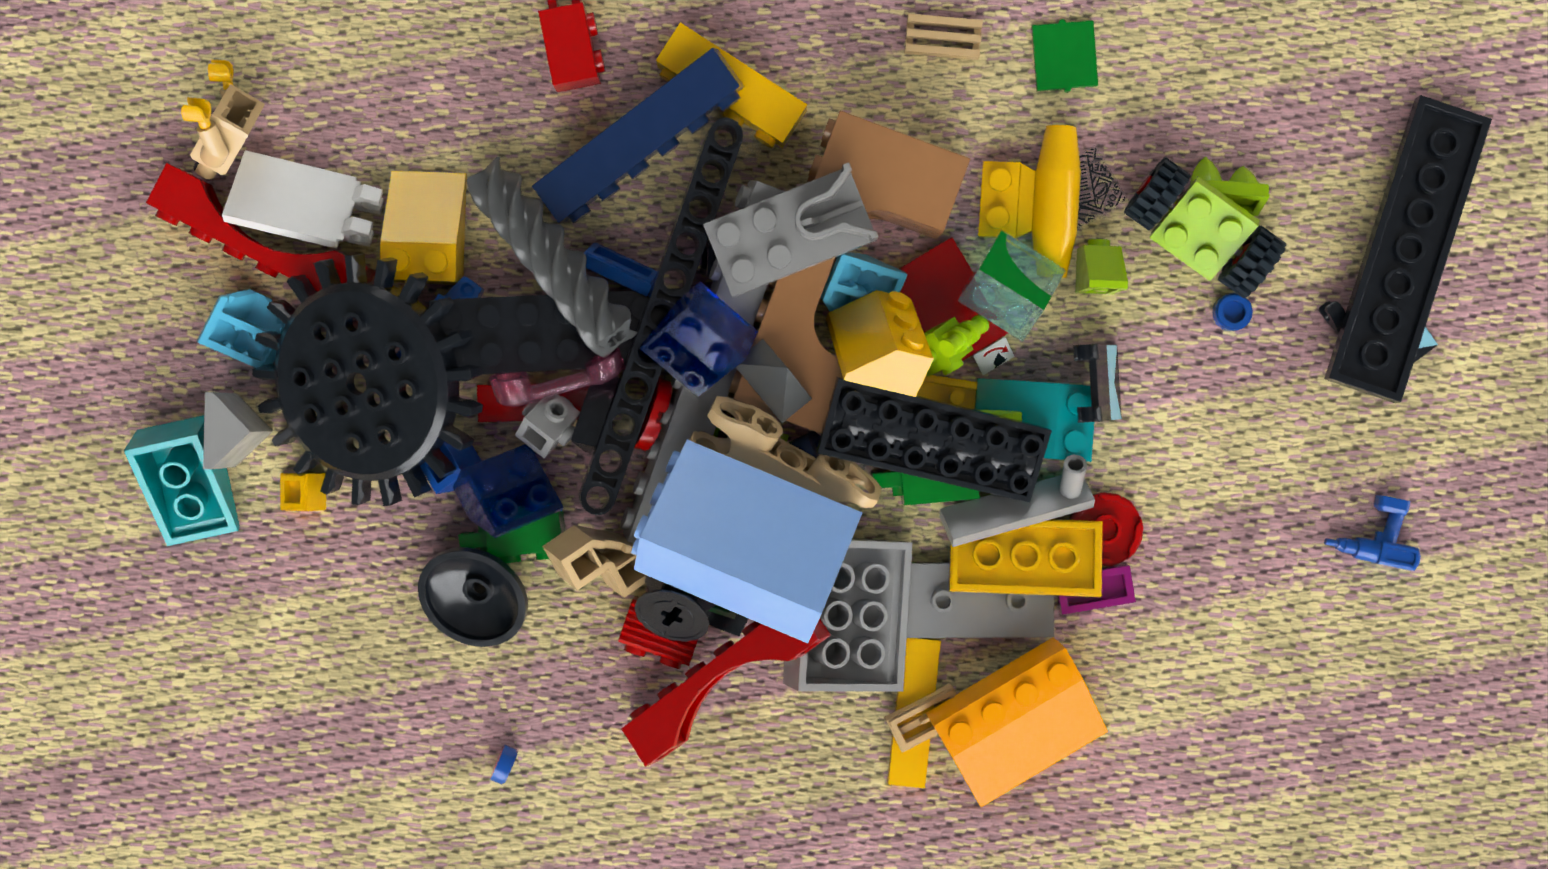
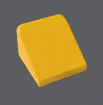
(302, 492)

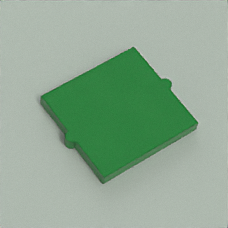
(1064, 55)

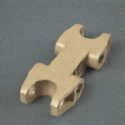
(757, 442)

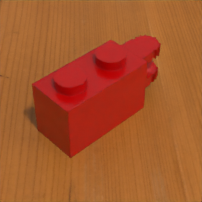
(570, 45)

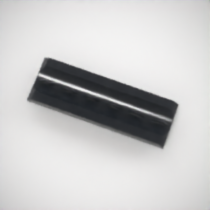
(933, 440)

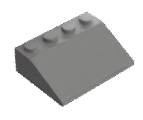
(865, 622)

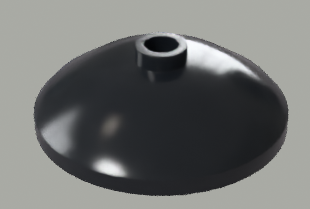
(463, 607)

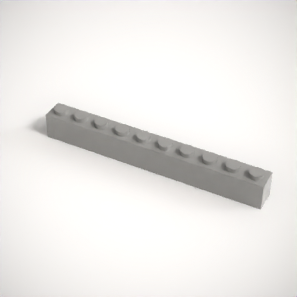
(686, 410)

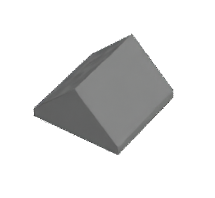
(230, 430)

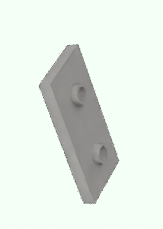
(947, 614)

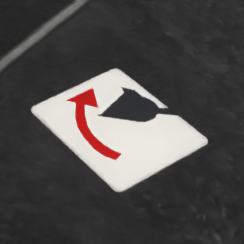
(993, 356)

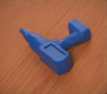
(1383, 548)

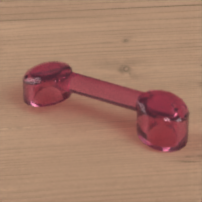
(516, 389)

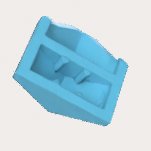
(857, 276)
(234, 327)

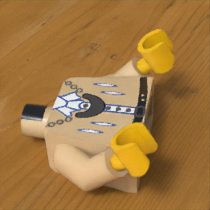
(227, 127)

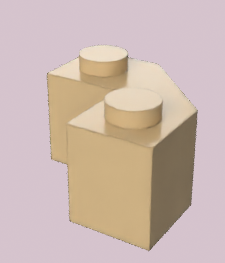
(586, 553)

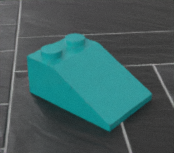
(1047, 406)
(181, 494)

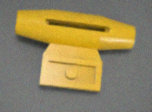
(1037, 200)

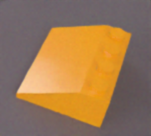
(1018, 721)

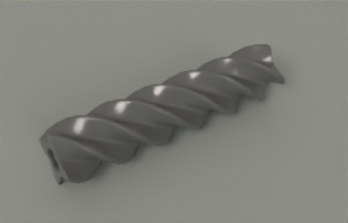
(556, 269)

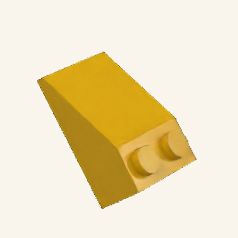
(425, 225)

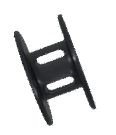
(672, 612)

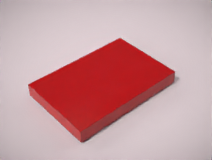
(935, 287)

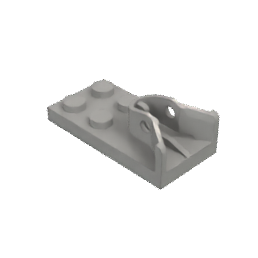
(790, 232)

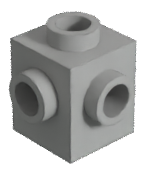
(547, 424)

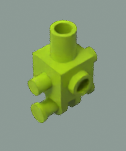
(952, 342)

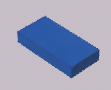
(620, 268)

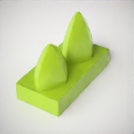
(1241, 188)

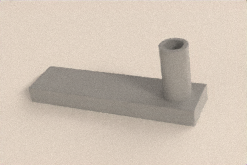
(1001, 514)

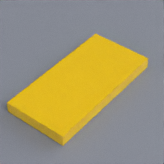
(1032, 560)

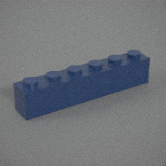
(638, 136)

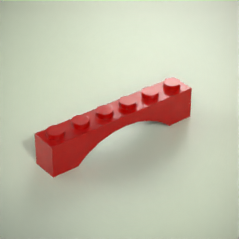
(195, 203)
(668, 722)

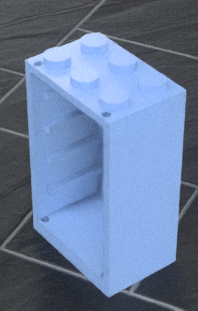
(744, 540)

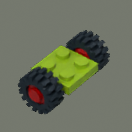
(1205, 228)

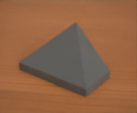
(773, 381)

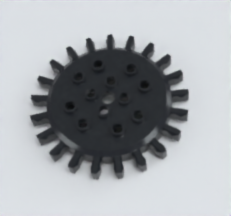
(427, 364)

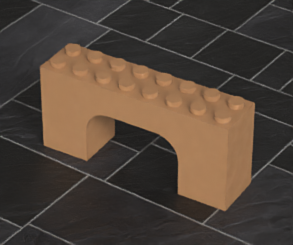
(898, 183)

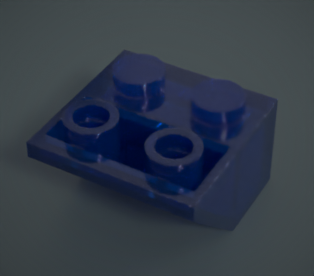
(700, 340)
(506, 491)

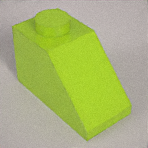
(1100, 268)

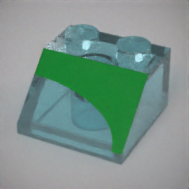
(1011, 285)

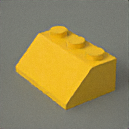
(881, 342)

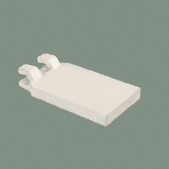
(301, 201)

